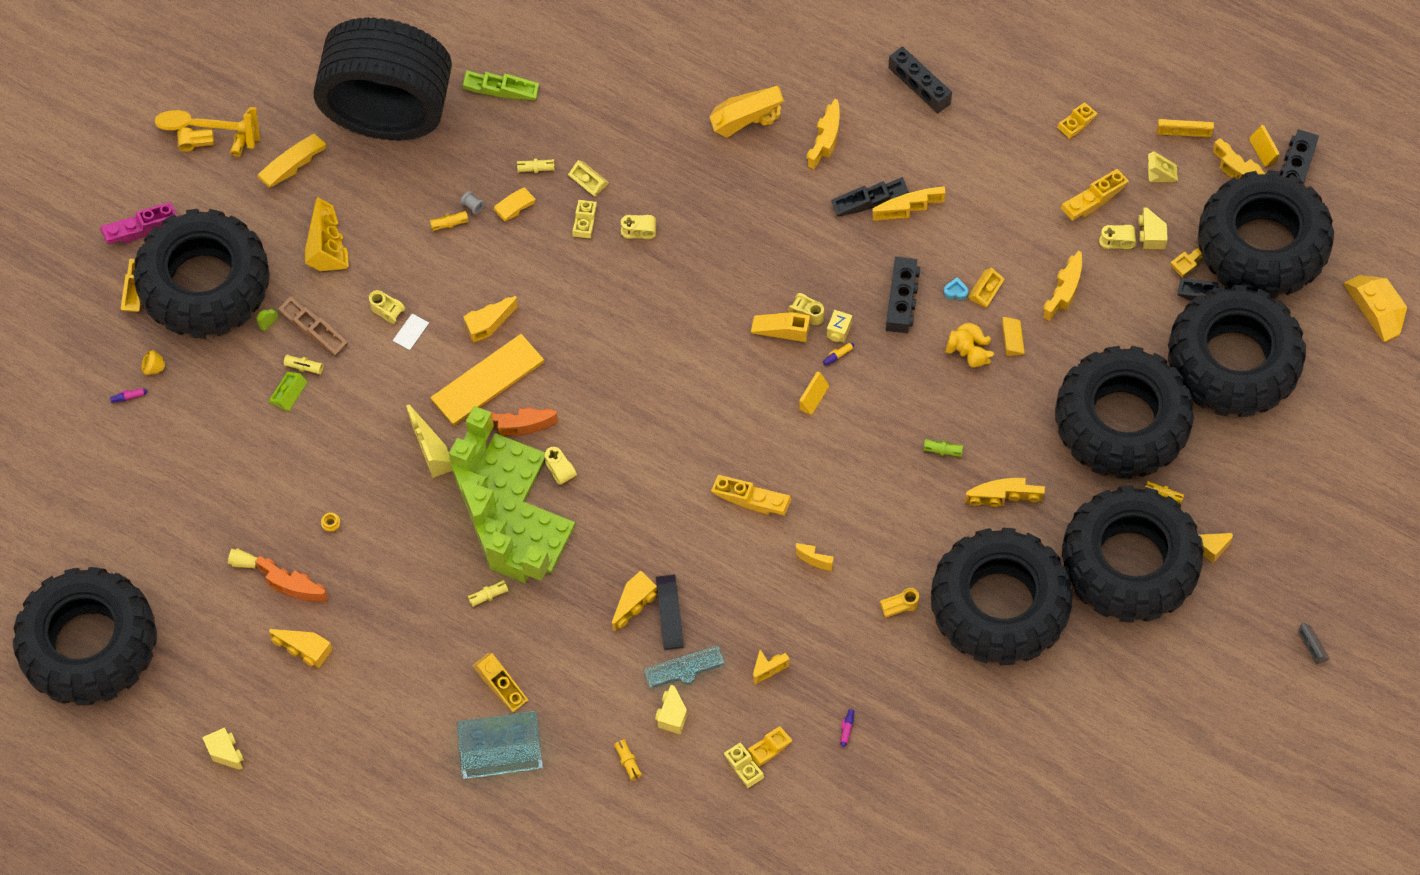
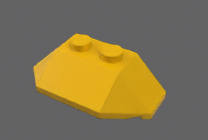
(1379, 304)

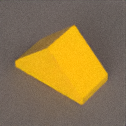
(1215, 544)

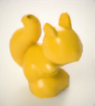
(963, 341)

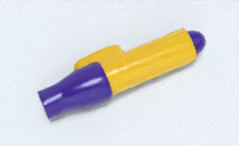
(836, 354)

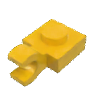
(1186, 263)

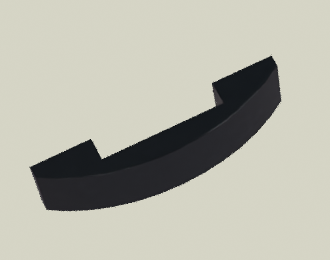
(669, 612)

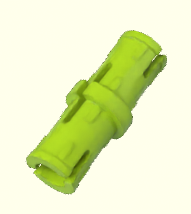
(943, 448)

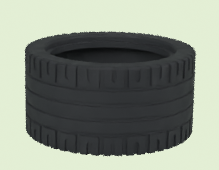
(382, 79)

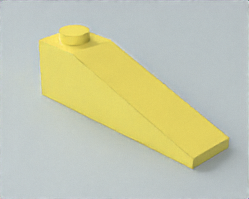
(433, 448)

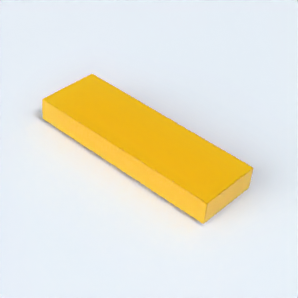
(1185, 128)

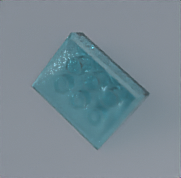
(499, 744)

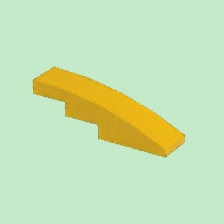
(293, 158)
(901, 206)

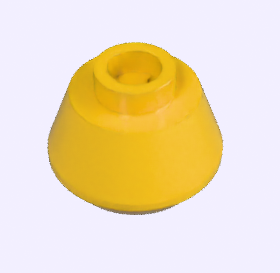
(152, 363)

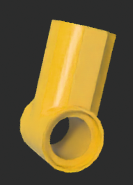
(190, 139)
(898, 603)

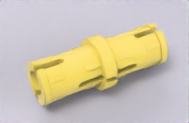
(535, 165)
(291, 361)
(487, 593)

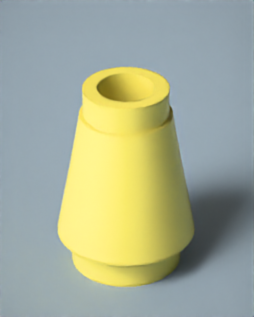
(242, 559)

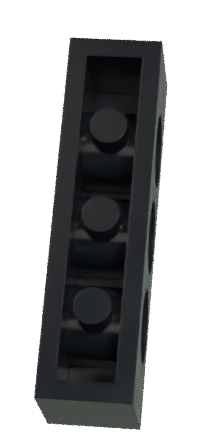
(920, 79)
(1304, 142)
(902, 269)

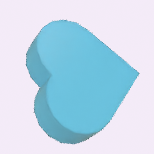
(956, 289)

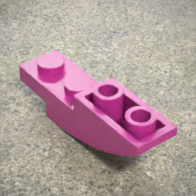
(137, 226)

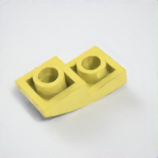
(584, 219)
(744, 765)

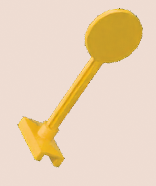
(179, 119)

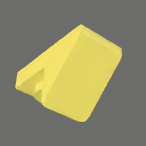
(1161, 169)

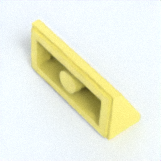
(588, 178)

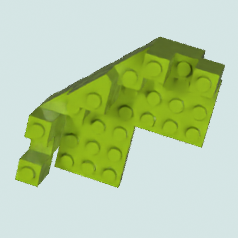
(494, 486)

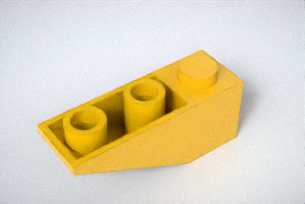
(486, 321)
(782, 325)
(636, 594)
(304, 644)
(500, 681)

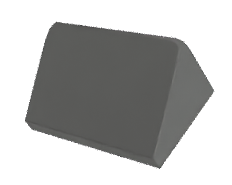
(1313, 643)

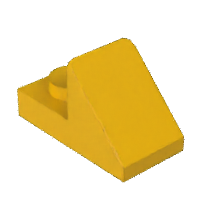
(766, 669)

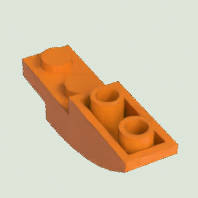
(526, 422)
(293, 584)

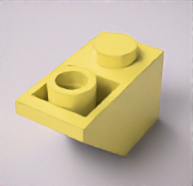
(1153, 230)
(673, 713)
(222, 750)

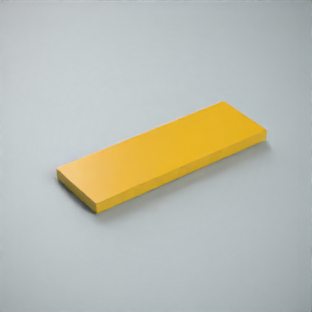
(487, 379)

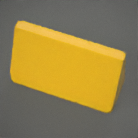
(1264, 147)
(986, 287)
(1012, 336)
(813, 394)

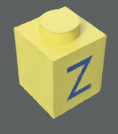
(839, 326)

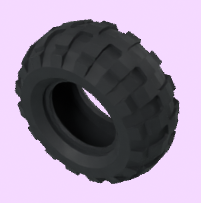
(1273, 199)
(194, 236)
(1244, 313)
(1118, 451)
(1139, 513)
(993, 637)
(98, 675)

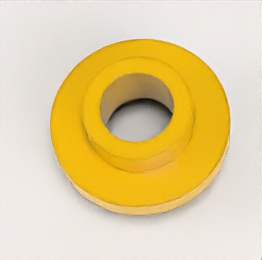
(330, 517)

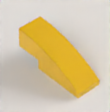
(130, 299)

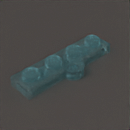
(684, 667)

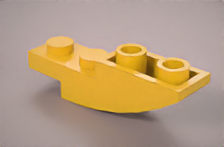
(827, 135)
(1232, 163)
(1096, 196)
(1066, 287)
(996, 491)
(751, 497)

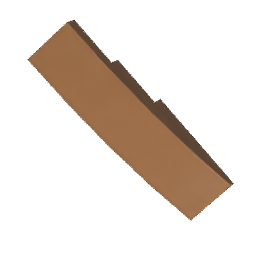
(312, 326)

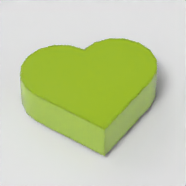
(266, 318)

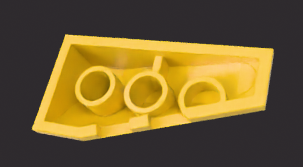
(743, 109)
(324, 242)

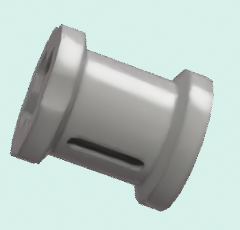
(472, 202)

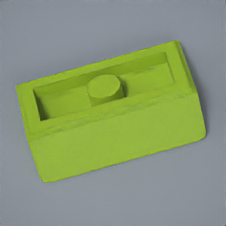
(288, 391)

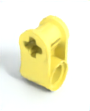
(640, 226)
(1119, 236)
(807, 306)
(388, 308)
(560, 468)

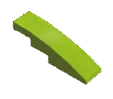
(499, 86)

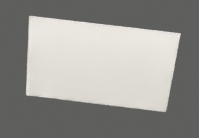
(410, 331)

